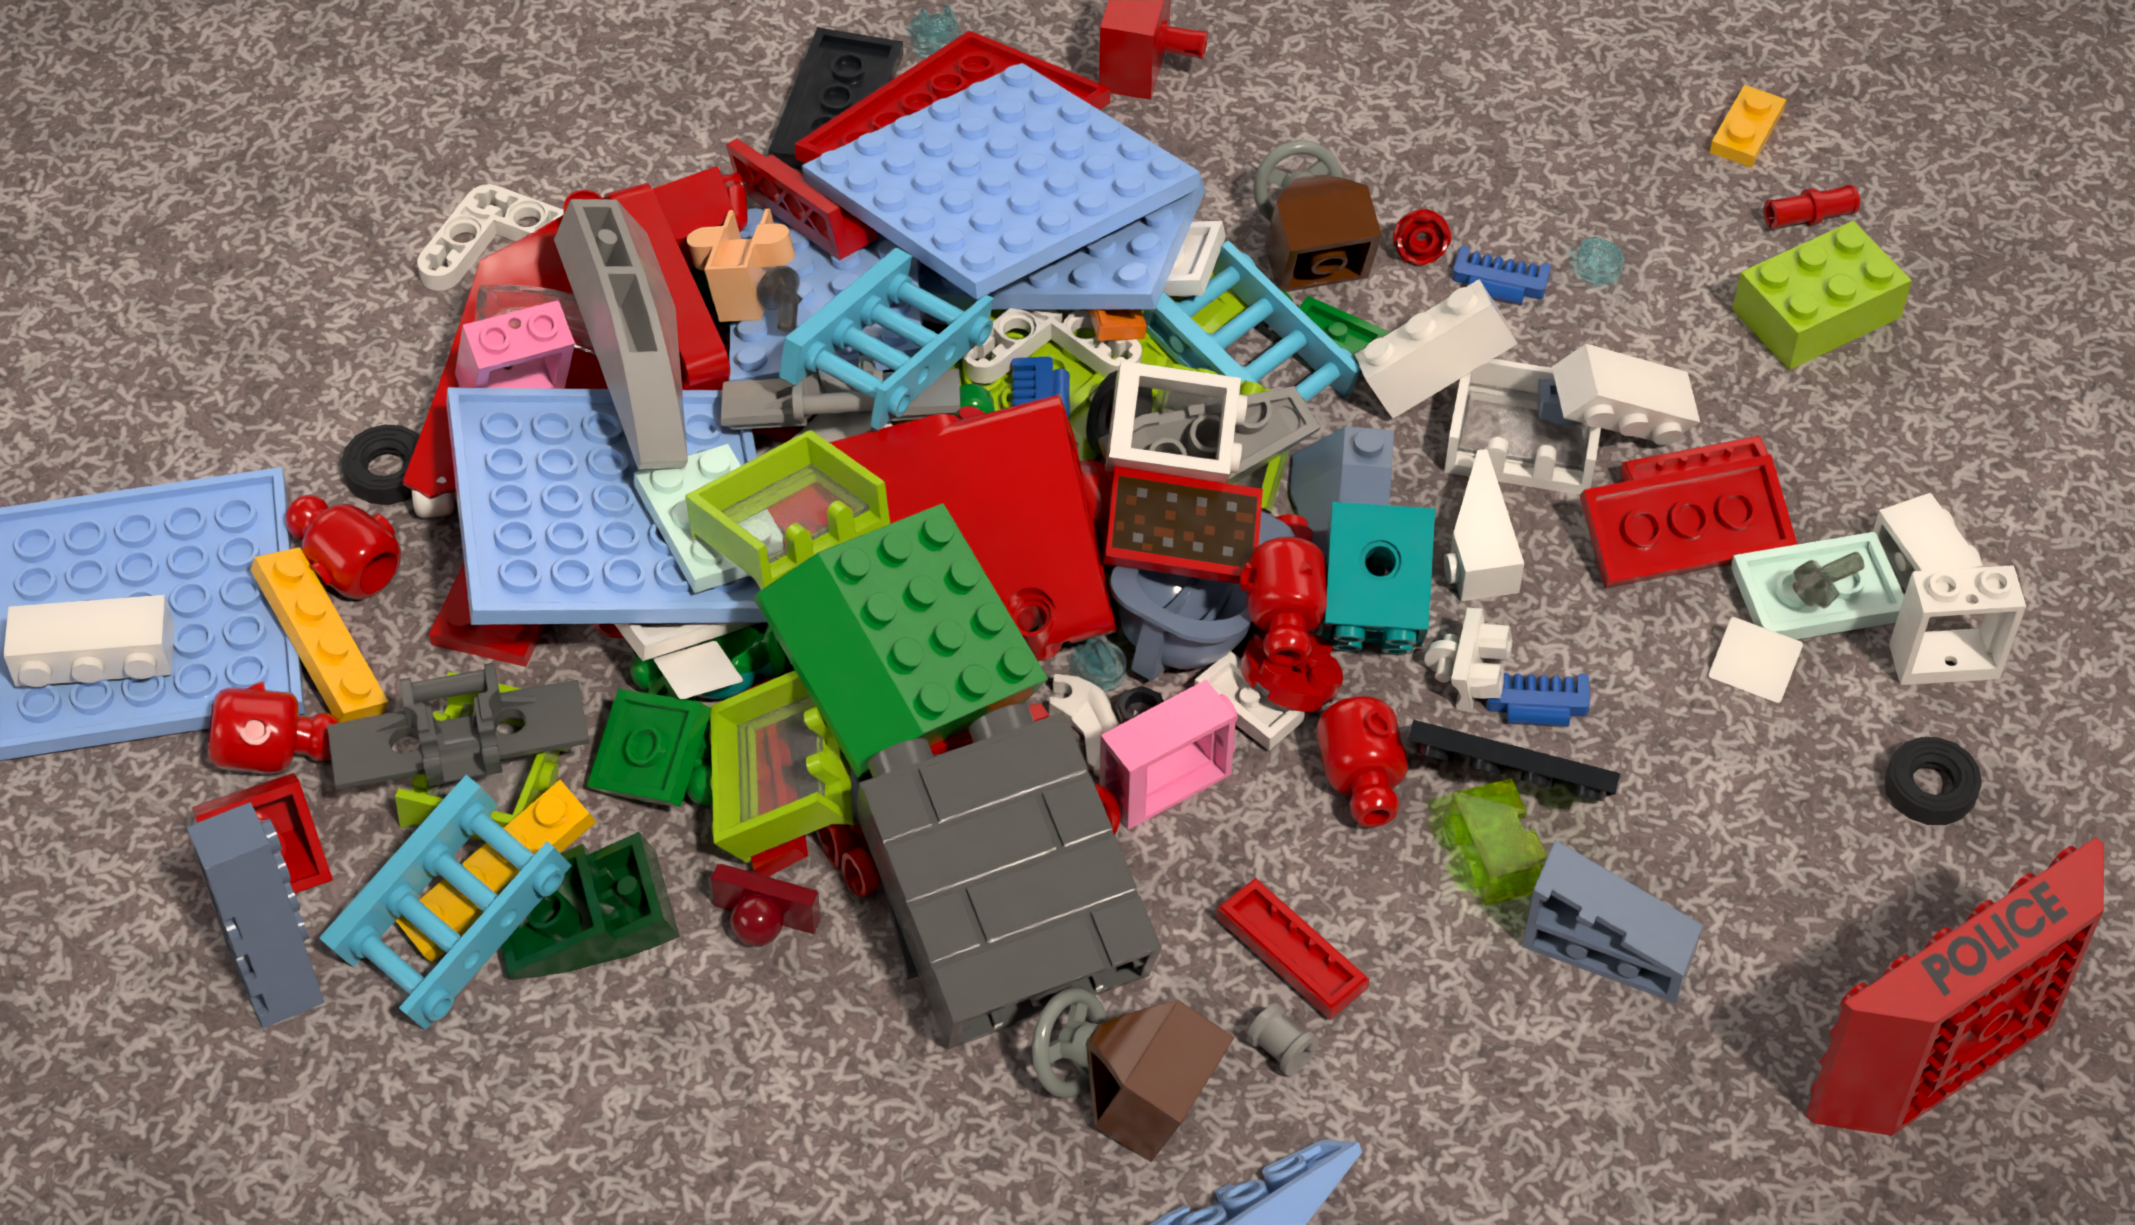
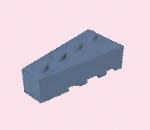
(257, 911)

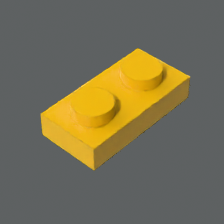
(1747, 126)

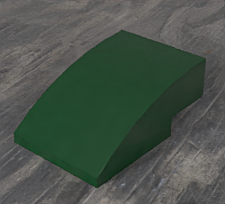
(601, 912)

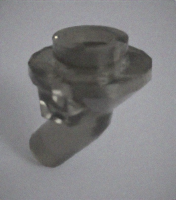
(779, 292)
(1816, 583)

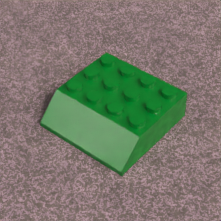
(900, 636)

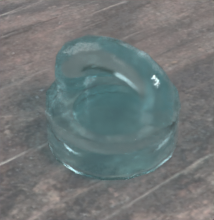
(1599, 261)
(1101, 664)

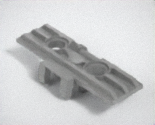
(782, 404)

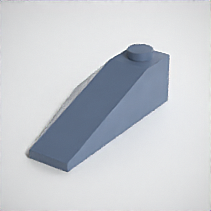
(1342, 467)

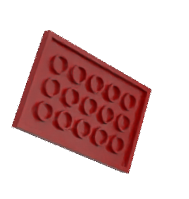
(939, 76)

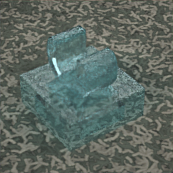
(934, 30)

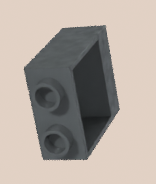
(1003, 872)

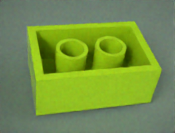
(1821, 294)

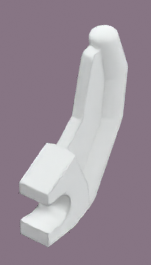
(1086, 711)

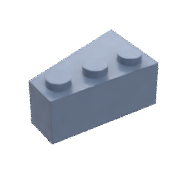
(1609, 926)

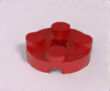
(1298, 686)

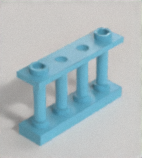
(868, 302)
(1192, 347)
(406, 874)

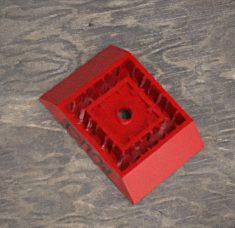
(1960, 1000)

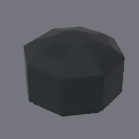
(1136, 702)

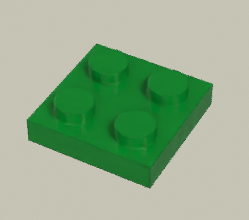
(649, 747)

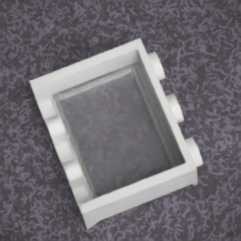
(1500, 413)

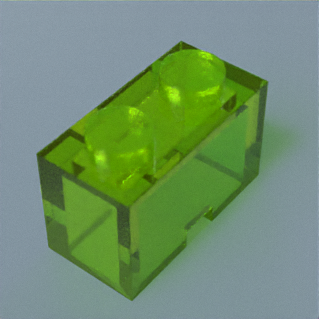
(1495, 848)

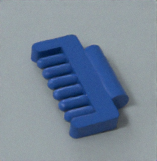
(1501, 284)
(1038, 380)
(1542, 706)

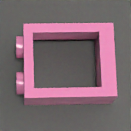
(535, 352)
(1168, 752)

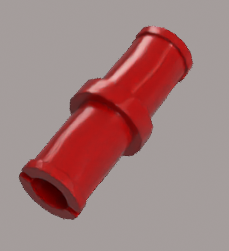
(1811, 206)

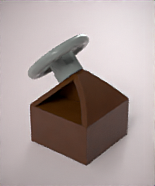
(1321, 222)
(1139, 1065)

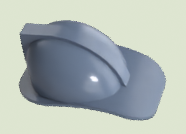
(1183, 618)

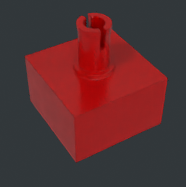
(1135, 42)

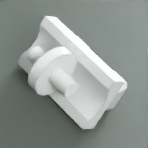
(1466, 659)

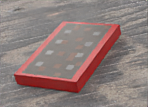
(1181, 524)

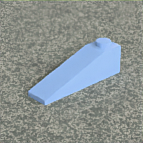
(1287, 1196)

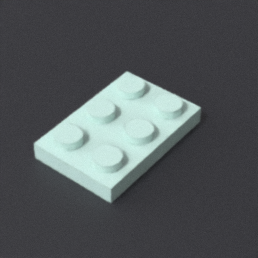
(664, 497)
(1864, 601)

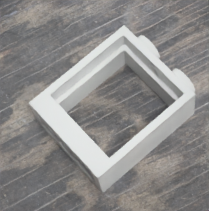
(1233, 413)
(1976, 652)

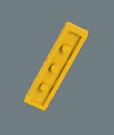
(319, 635)
(551, 818)

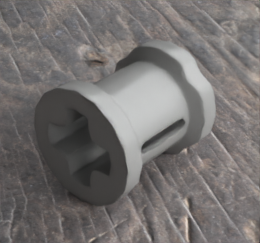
(1282, 1039)

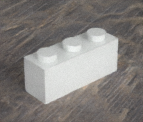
(1435, 348)
(1625, 394)
(89, 641)

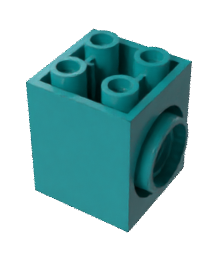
(1378, 608)

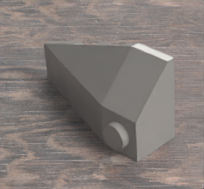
(1271, 426)

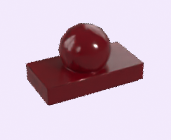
(763, 904)

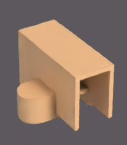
(738, 264)

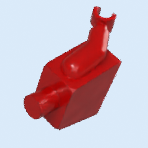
(702, 202)

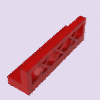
(797, 203)

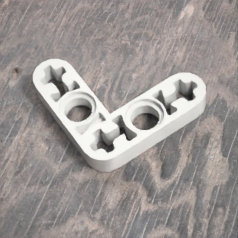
(482, 223)
(1044, 326)

